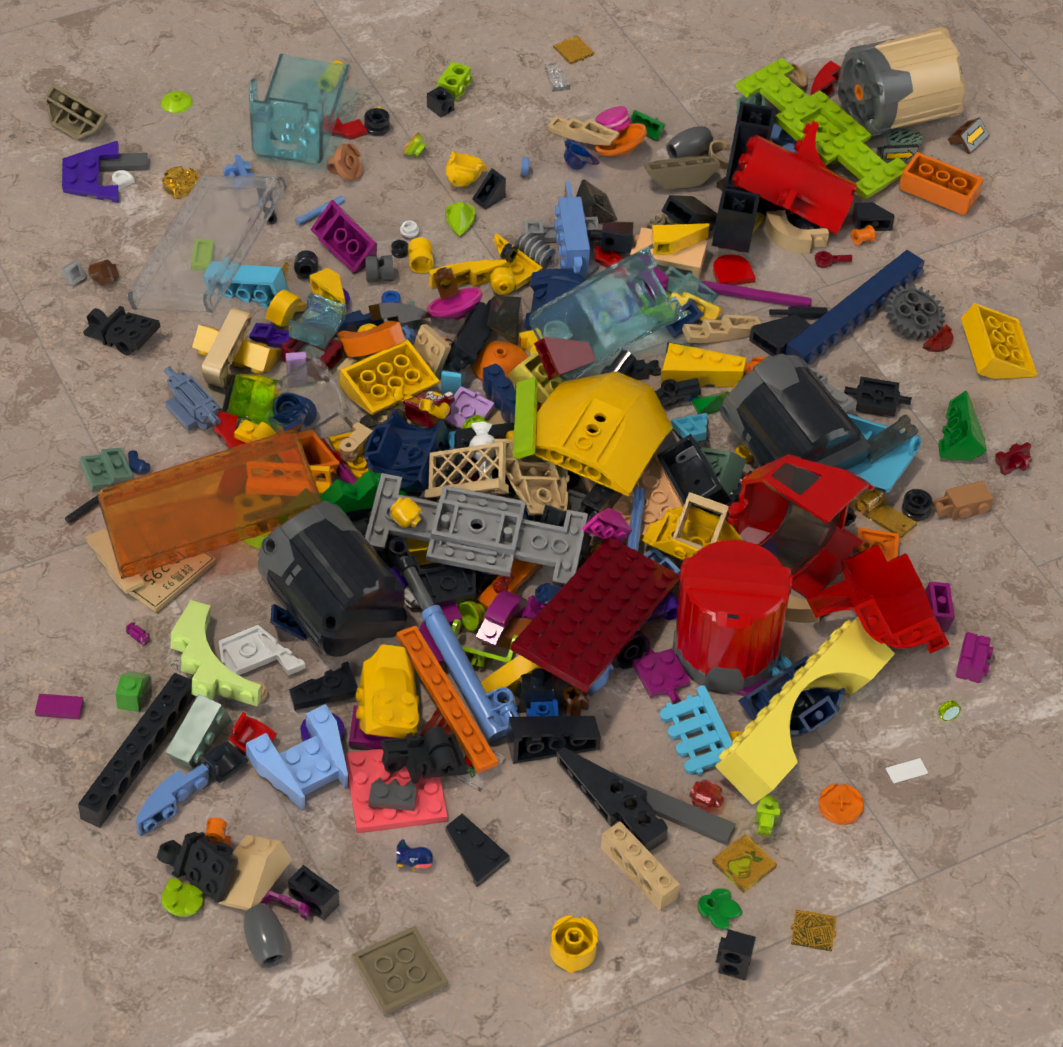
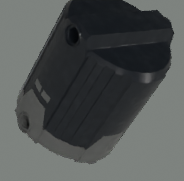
(789, 411)
(332, 580)

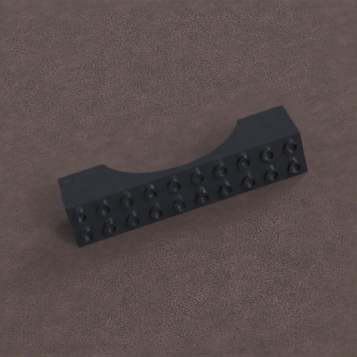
(738, 206)

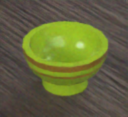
(415, 145)
(471, 614)

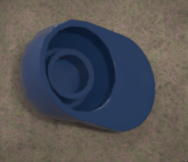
(288, 400)

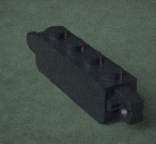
(470, 338)
(598, 500)

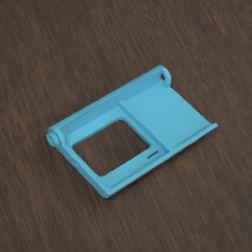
(889, 468)

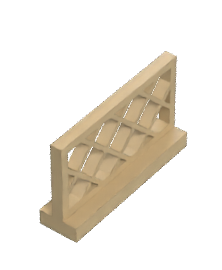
(491, 486)

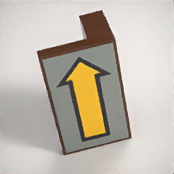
(970, 134)

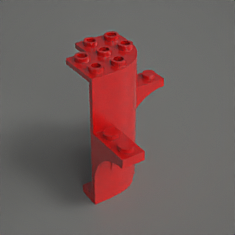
(796, 179)
(886, 600)

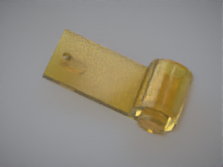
(873, 506)

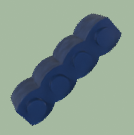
(500, 390)

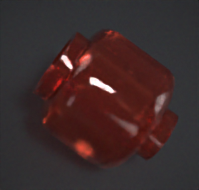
(706, 795)

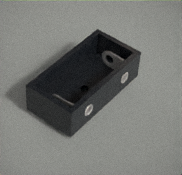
(686, 466)

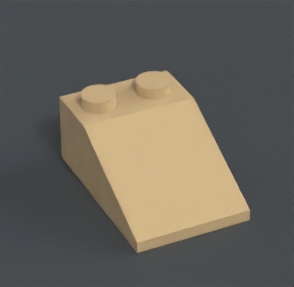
(256, 870)

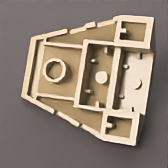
(536, 480)

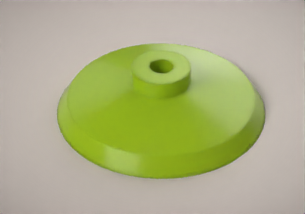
(176, 102)

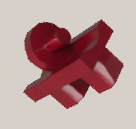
(1016, 458)

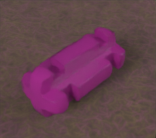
(137, 633)

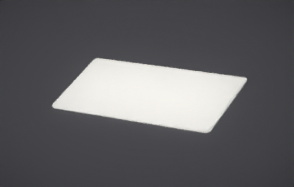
(906, 770)

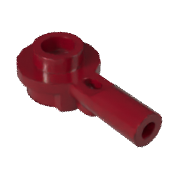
(825, 259)

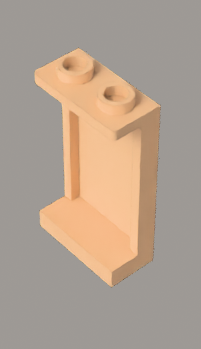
(686, 259)

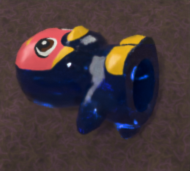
(413, 857)

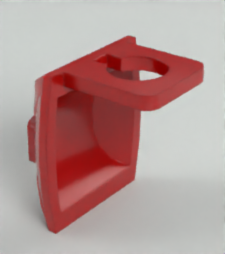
(247, 730)

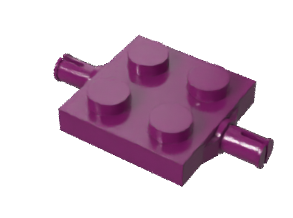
(661, 674)

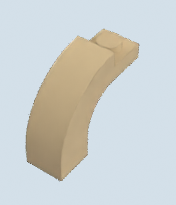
(791, 237)

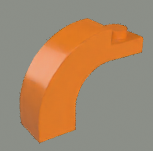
(371, 340)

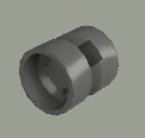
(379, 267)

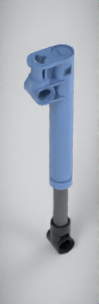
(486, 708)

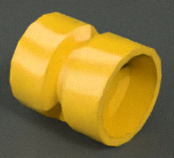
(420, 255)

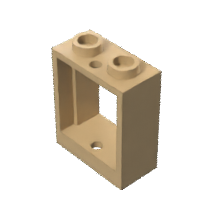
(704, 503)

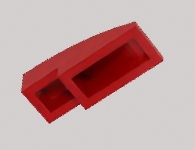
(826, 78)

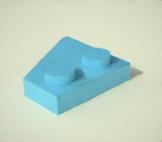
(692, 425)

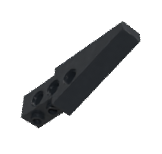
(597, 787)

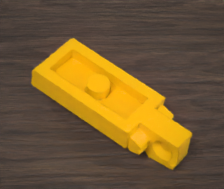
(709, 310)

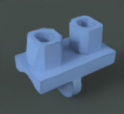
(239, 168)

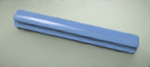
(636, 518)

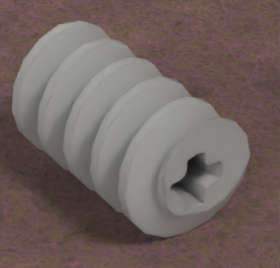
(535, 249)

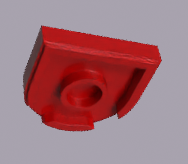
(733, 270)

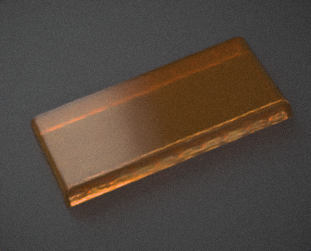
(207, 503)

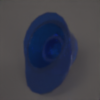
(577, 155)

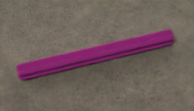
(758, 295)

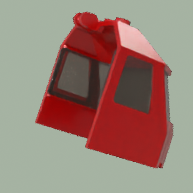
(800, 517)

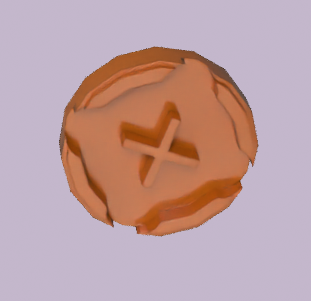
(840, 804)

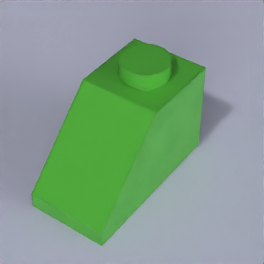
(131, 690)

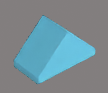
(451, 381)

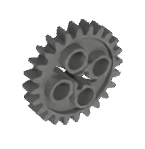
(914, 312)

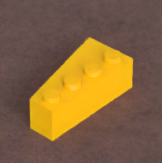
(706, 365)

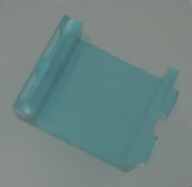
(319, 321)

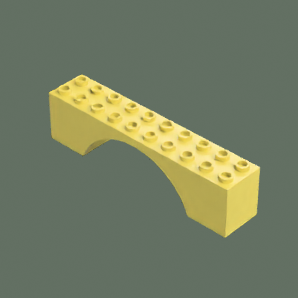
(764, 750)

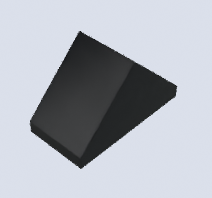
(491, 190)

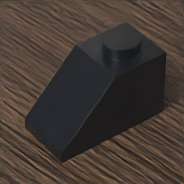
(872, 214)

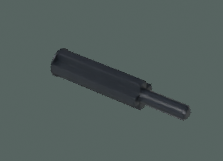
(803, 312)

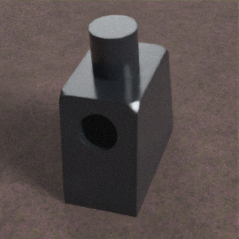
(615, 236)
(534, 688)

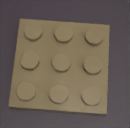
(399, 970)

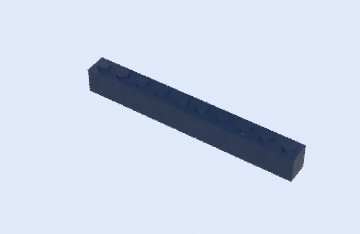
(855, 308)

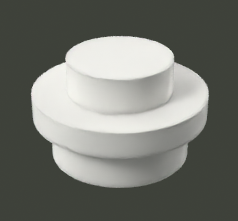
(409, 229)

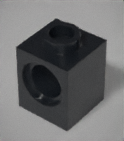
(440, 101)

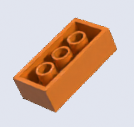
(941, 183)

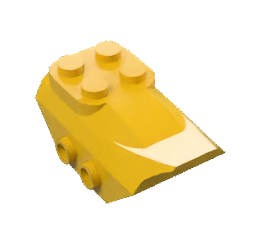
(697, 529)
(388, 694)

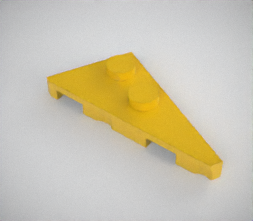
(521, 266)

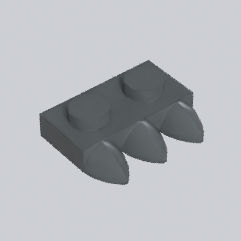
(392, 795)

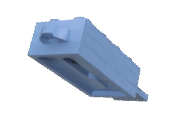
(571, 233)

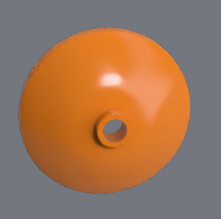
(626, 142)
(499, 352)

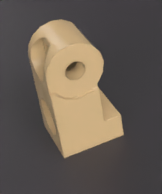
(356, 443)

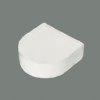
(122, 179)

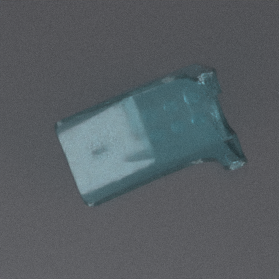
(297, 110)
(609, 309)

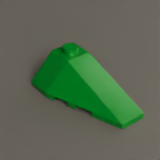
(963, 433)

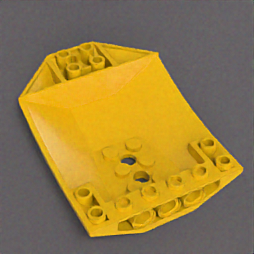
(621, 443)

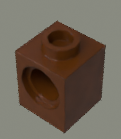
(449, 290)

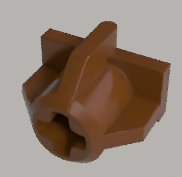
(103, 272)
(574, 701)

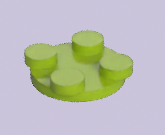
(181, 898)

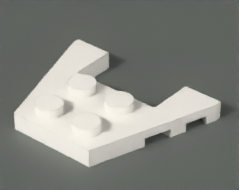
(254, 649)

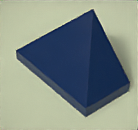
(676, 328)
(284, 621)

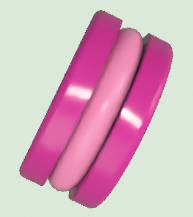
(614, 118)

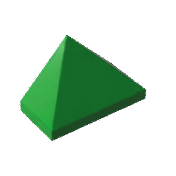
(653, 126)
(709, 403)

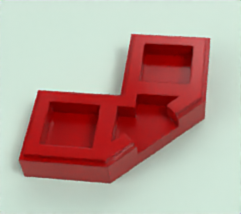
(350, 130)
(227, 428)

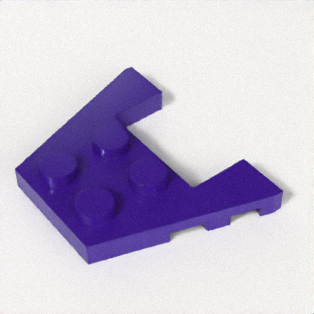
(82, 172)

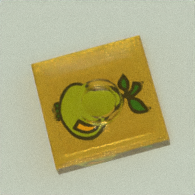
(744, 863)

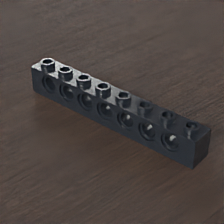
(136, 751)

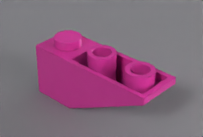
(608, 524)

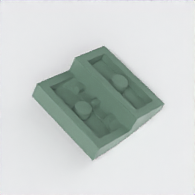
(106, 468)

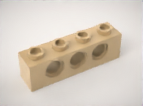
(640, 866)

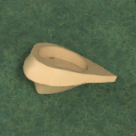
(799, 76)

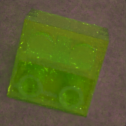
(252, 397)

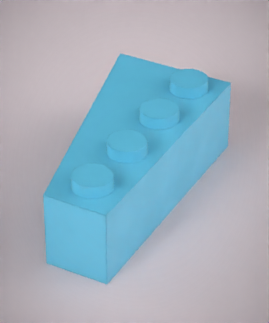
(257, 284)

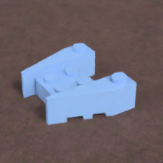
(306, 764)

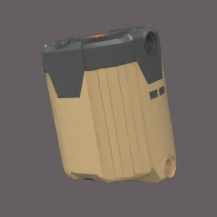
(902, 81)

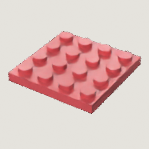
(364, 769)

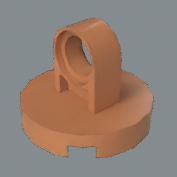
(346, 162)

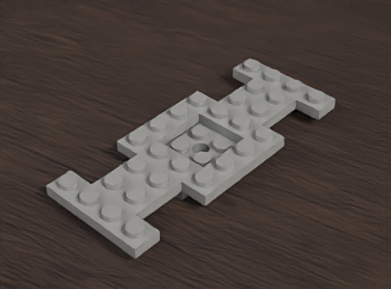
(501, 531)

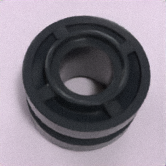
(377, 121)
(917, 504)

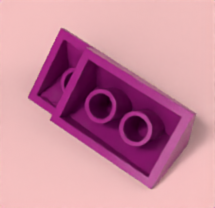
(344, 237)

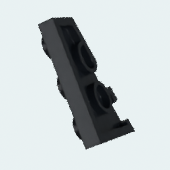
(329, 688)
(478, 851)

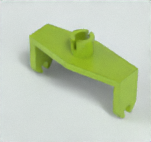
(479, 656)

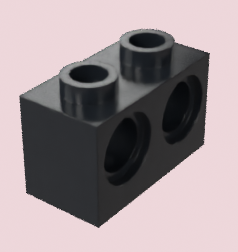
(313, 891)
(735, 954)

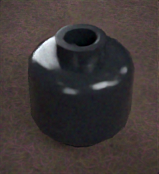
(306, 263)

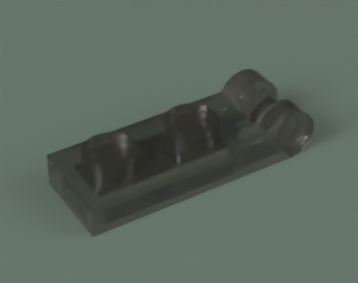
(891, 438)

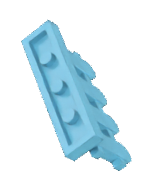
(708, 739)

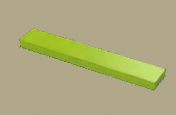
(525, 418)

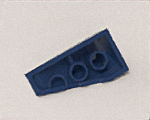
(289, 419)

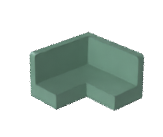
(727, 467)

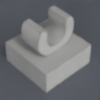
(73, 272)

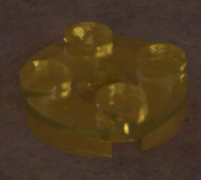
(179, 189)

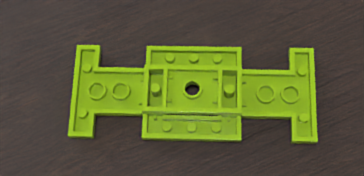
(831, 143)

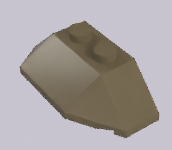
(72, 114)
(683, 171)

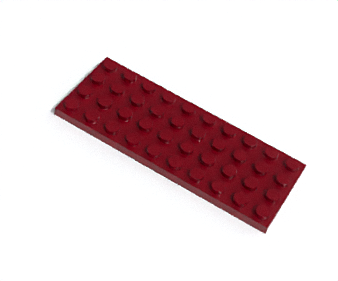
(596, 614)

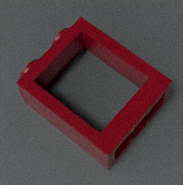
(331, 357)

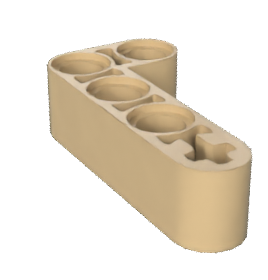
(224, 348)

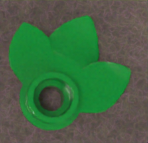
(720, 908)

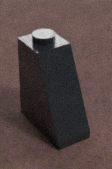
(775, 334)

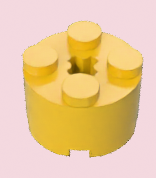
(573, 943)

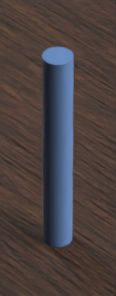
(316, 212)

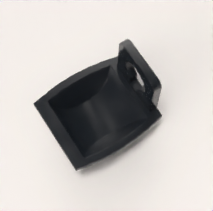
(223, 761)

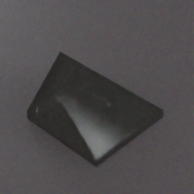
(595, 203)
(506, 317)

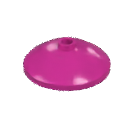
(457, 305)

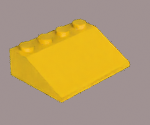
(997, 344)
(372, 379)

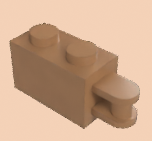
(964, 501)

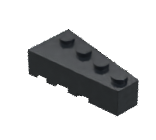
(542, 736)

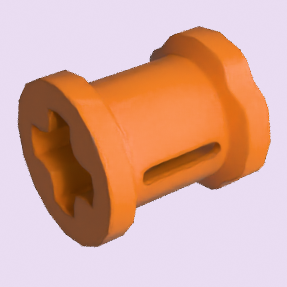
(863, 235)

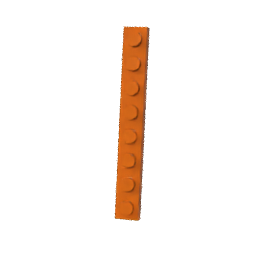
(447, 699)

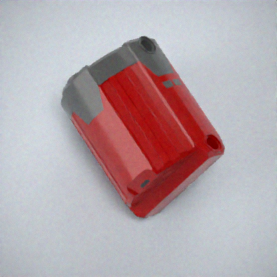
(731, 614)

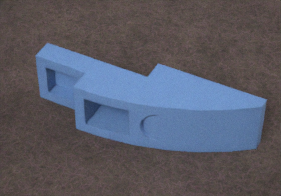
(163, 800)

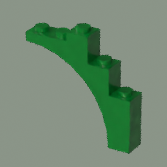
(356, 496)

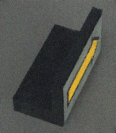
(891, 152)

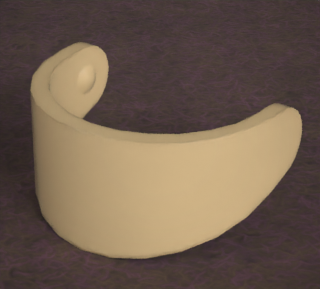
(719, 145)

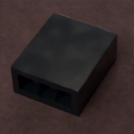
(689, 211)

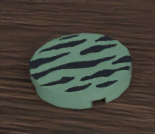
(904, 137)

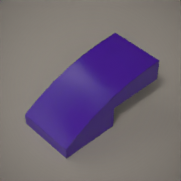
(268, 335)

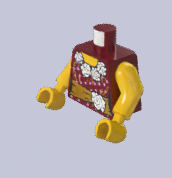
(426, 407)

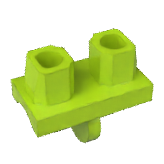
(767, 815)

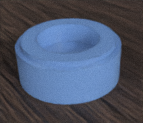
(525, 166)

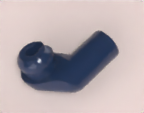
(137, 464)

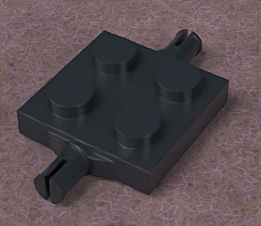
(877, 396)

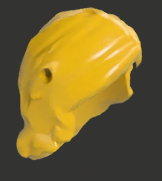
(463, 169)

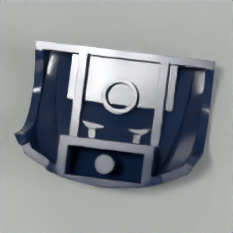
(548, 285)
(404, 450)
(811, 709)

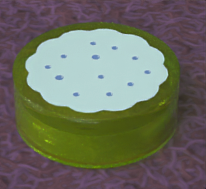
(949, 710)

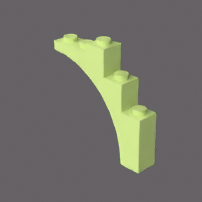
(197, 659)

